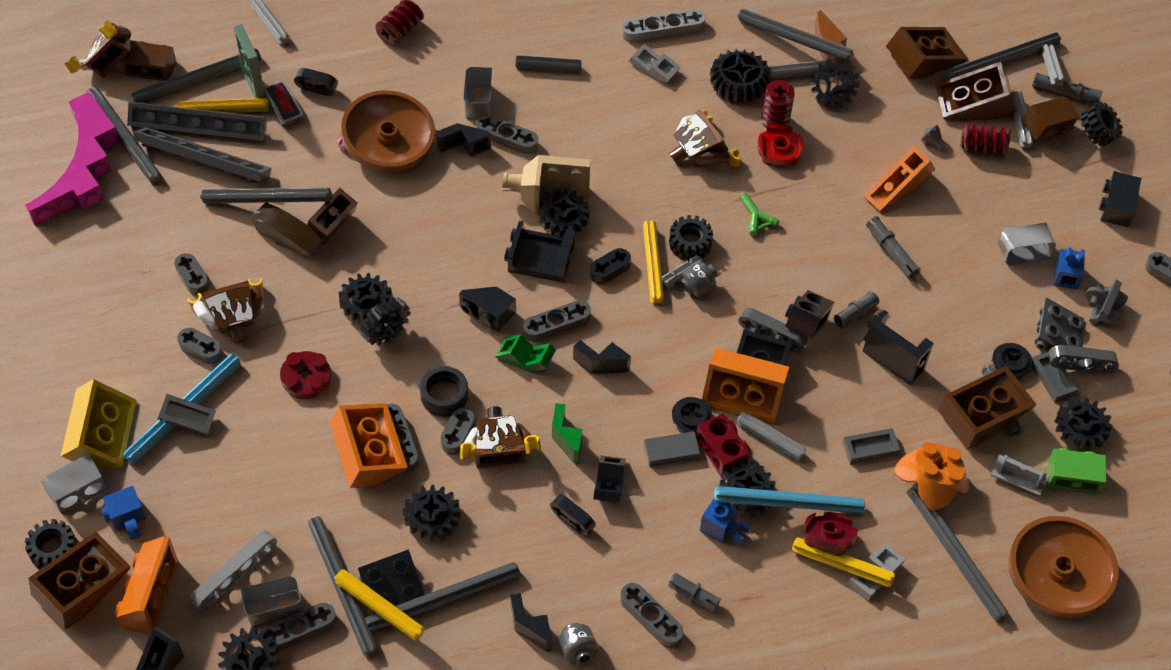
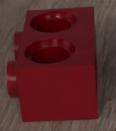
(717, 446)

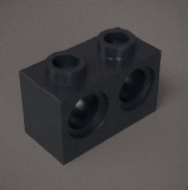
(808, 314)

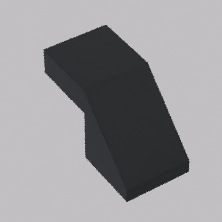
(473, 139)
(610, 360)
(609, 479)
(532, 628)

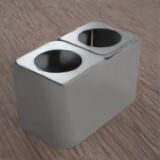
(475, 78)
(1026, 243)
(73, 483)
(262, 594)

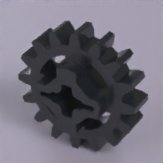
(825, 78)
(563, 212)
(363, 295)
(385, 321)
(1083, 423)
(750, 479)
(419, 509)
(244, 645)

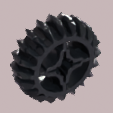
(740, 75)

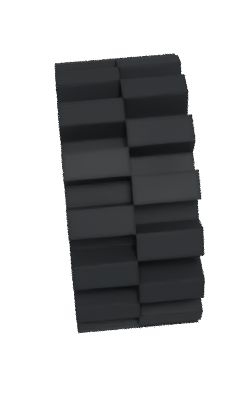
(1101, 124)
(690, 226)
(45, 533)

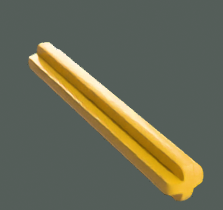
(229, 106)
(653, 262)
(845, 563)
(379, 605)

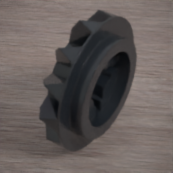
(1013, 352)
(682, 410)

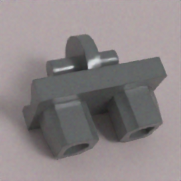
(1103, 299)

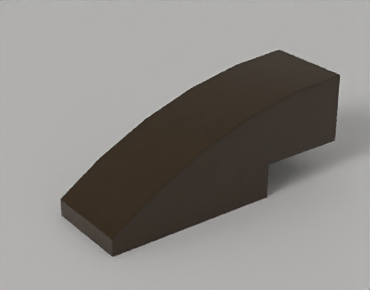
(286, 229)

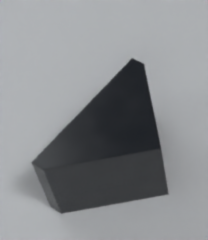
(160, 652)

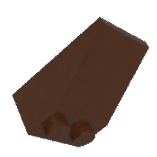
(925, 50)
(977, 95)
(985, 406)
(78, 580)

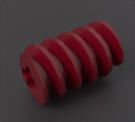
(399, 21)
(778, 103)
(985, 139)

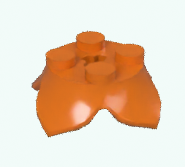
(936, 471)

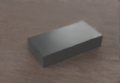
(1055, 380)
(186, 415)
(871, 446)
(671, 448)

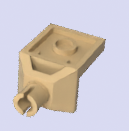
(548, 175)

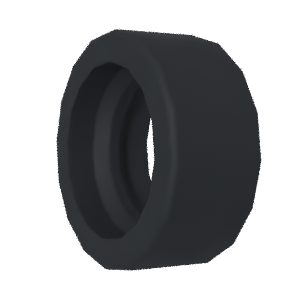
(443, 374)

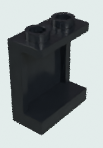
(540, 253)
(895, 351)

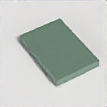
(249, 62)

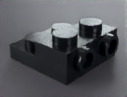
(771, 349)

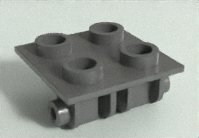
(1058, 326)

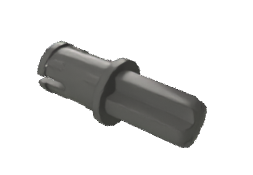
(693, 592)

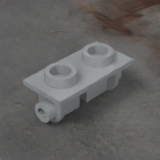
(1019, 474)

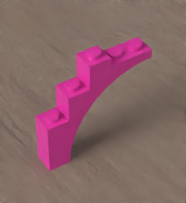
(89, 162)

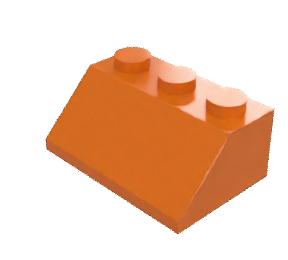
(744, 384)
(367, 444)
(147, 586)

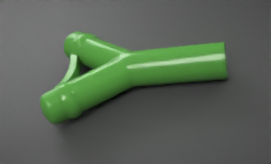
(757, 215)

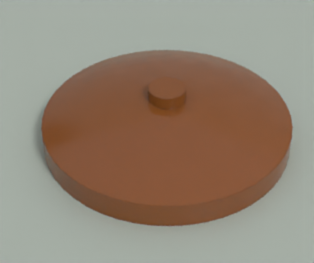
(387, 131)
(1063, 566)

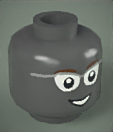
(699, 279)
(578, 643)

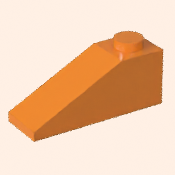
(900, 179)

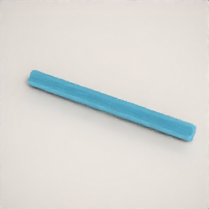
(195, 396)
(789, 499)

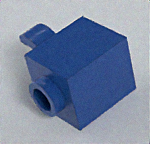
(1069, 268)
(124, 511)
(721, 520)

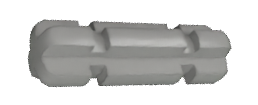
(669, 279)

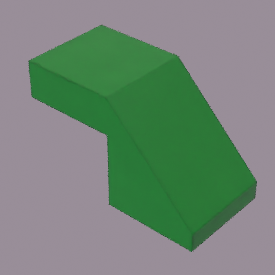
(521, 353)
(566, 438)

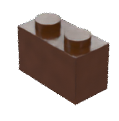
(149, 61)
(1050, 118)
(333, 214)

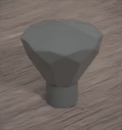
(933, 136)

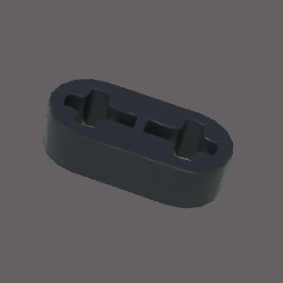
(316, 81)
(609, 264)
(572, 515)

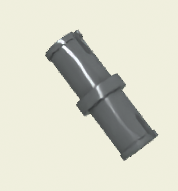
(856, 309)

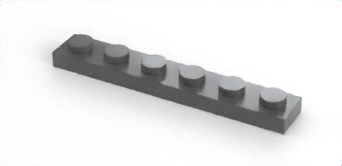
(197, 121)
(194, 152)

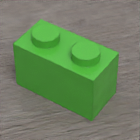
(1076, 471)

